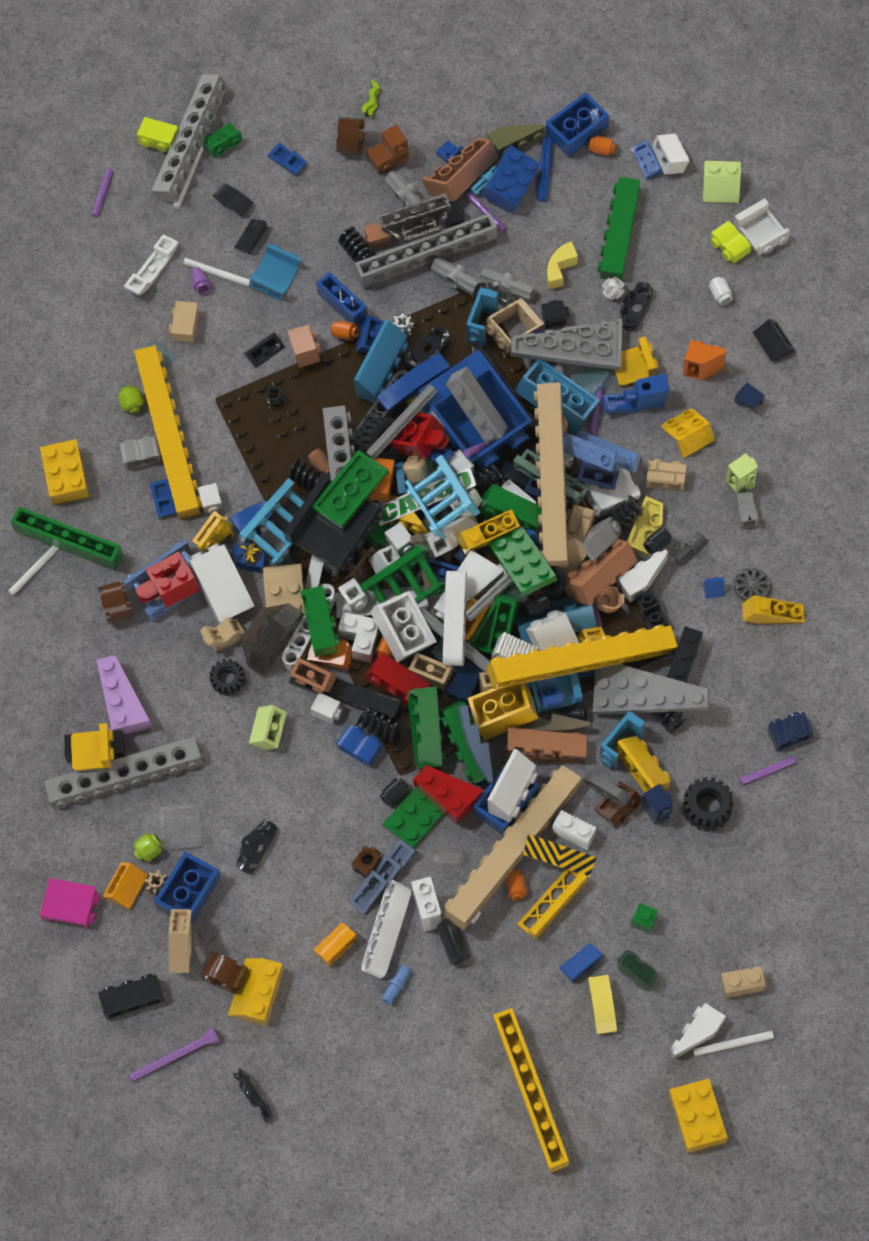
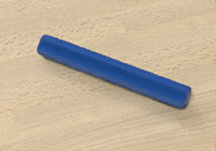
(545, 169)

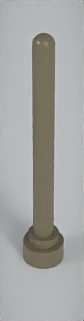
(420, 539)

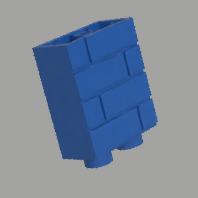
(457, 424)

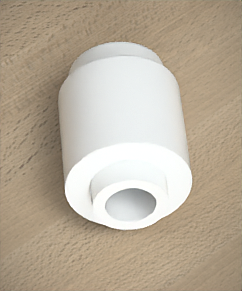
(720, 290)

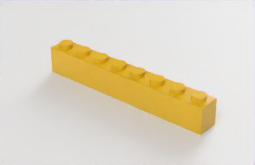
(531, 1090)

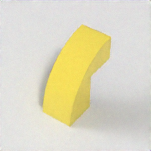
(562, 258)
(602, 1004)

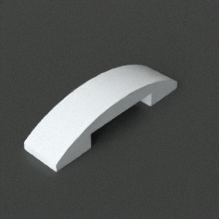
(153, 267)

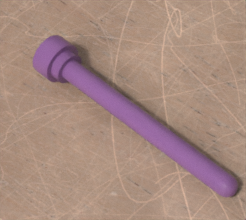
(210, 1037)

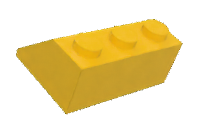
(641, 764)
(257, 991)

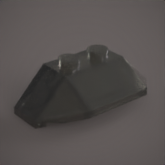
(416, 219)
(269, 636)

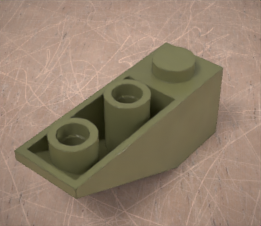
(516, 136)

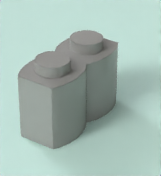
(140, 452)

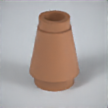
(319, 460)

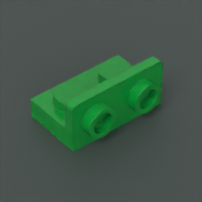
(222, 139)

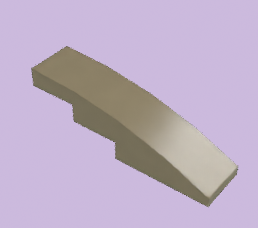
(558, 724)

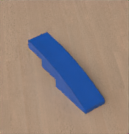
(410, 383)

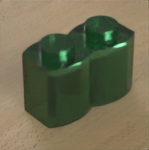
(641, 973)

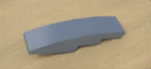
(478, 750)
(385, 872)

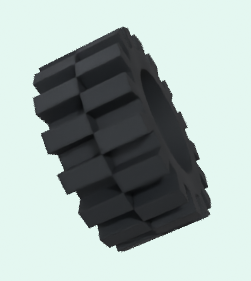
(223, 667)

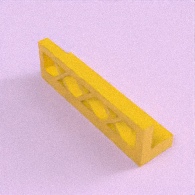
(545, 919)

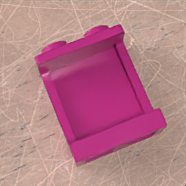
(69, 903)

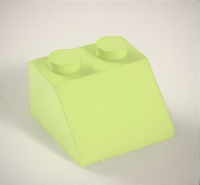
(721, 182)

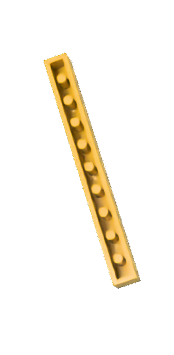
(167, 432)
(581, 657)

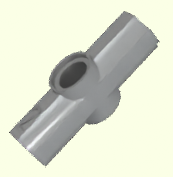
(403, 191)
(456, 276)
(516, 287)

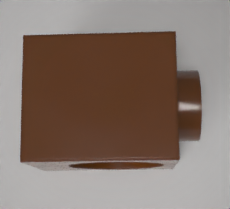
(362, 869)

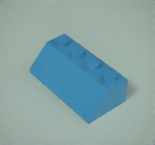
(381, 362)
(576, 401)
(579, 616)

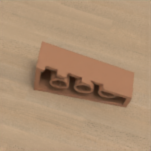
(461, 170)
(595, 575)
(548, 745)

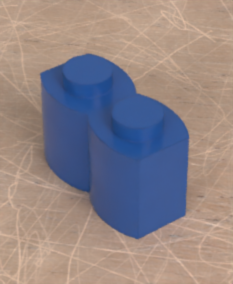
(359, 745)

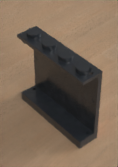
(325, 539)

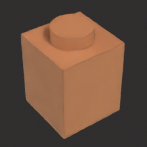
(376, 237)

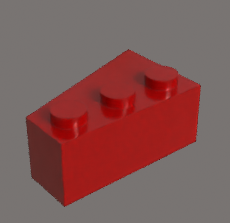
(393, 677)
(447, 792)

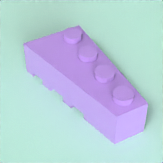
(121, 701)

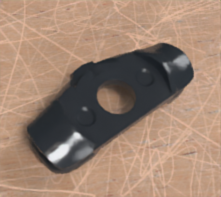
(640, 295)
(436, 338)
(248, 858)
(252, 1095)

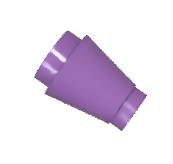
(200, 281)

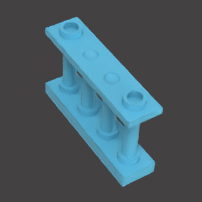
(451, 481)
(262, 519)

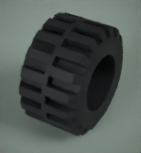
(369, 435)
(708, 819)

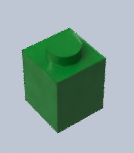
(644, 918)

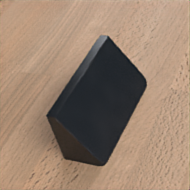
(251, 236)
(264, 349)

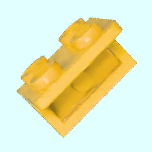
(636, 363)
(689, 431)
(212, 532)
(92, 749)

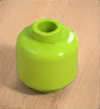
(130, 399)
(148, 847)

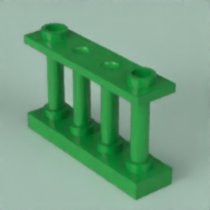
(403, 565)

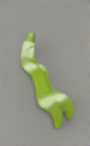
(371, 106)

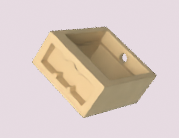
(525, 315)
(179, 941)

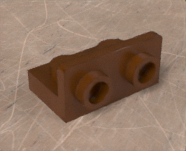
(361, 568)
(613, 812)

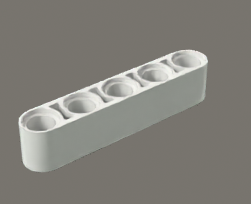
(454, 618)
(302, 634)
(386, 929)

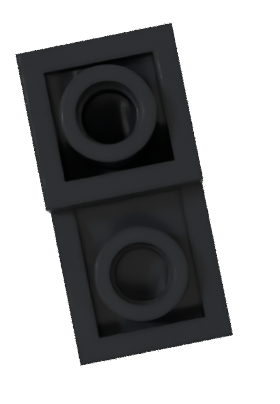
(233, 198)
(509, 472)
(290, 507)
(651, 610)

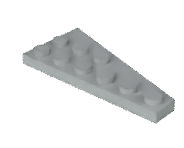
(579, 345)
(633, 690)

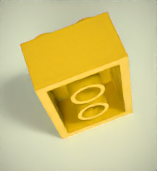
(64, 472)
(502, 708)
(698, 1115)

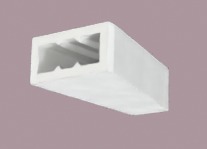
(480, 577)

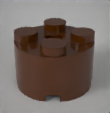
(350, 135)
(114, 601)
(223, 971)

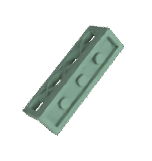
(530, 470)

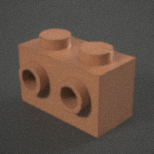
(303, 345)
(312, 674)

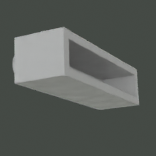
(476, 405)

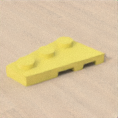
(646, 525)

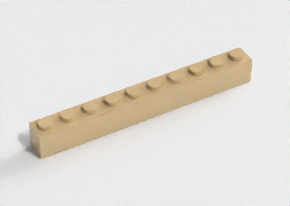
(552, 474)
(510, 849)

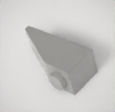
(601, 537)

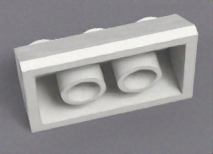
(403, 626)
(512, 786)

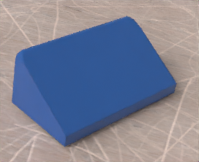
(368, 332)
(581, 962)

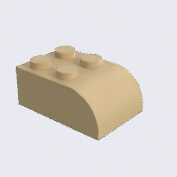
(283, 585)

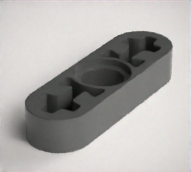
(607, 789)

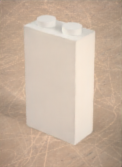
(220, 582)

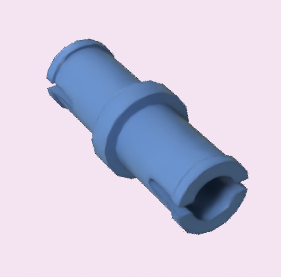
(396, 985)

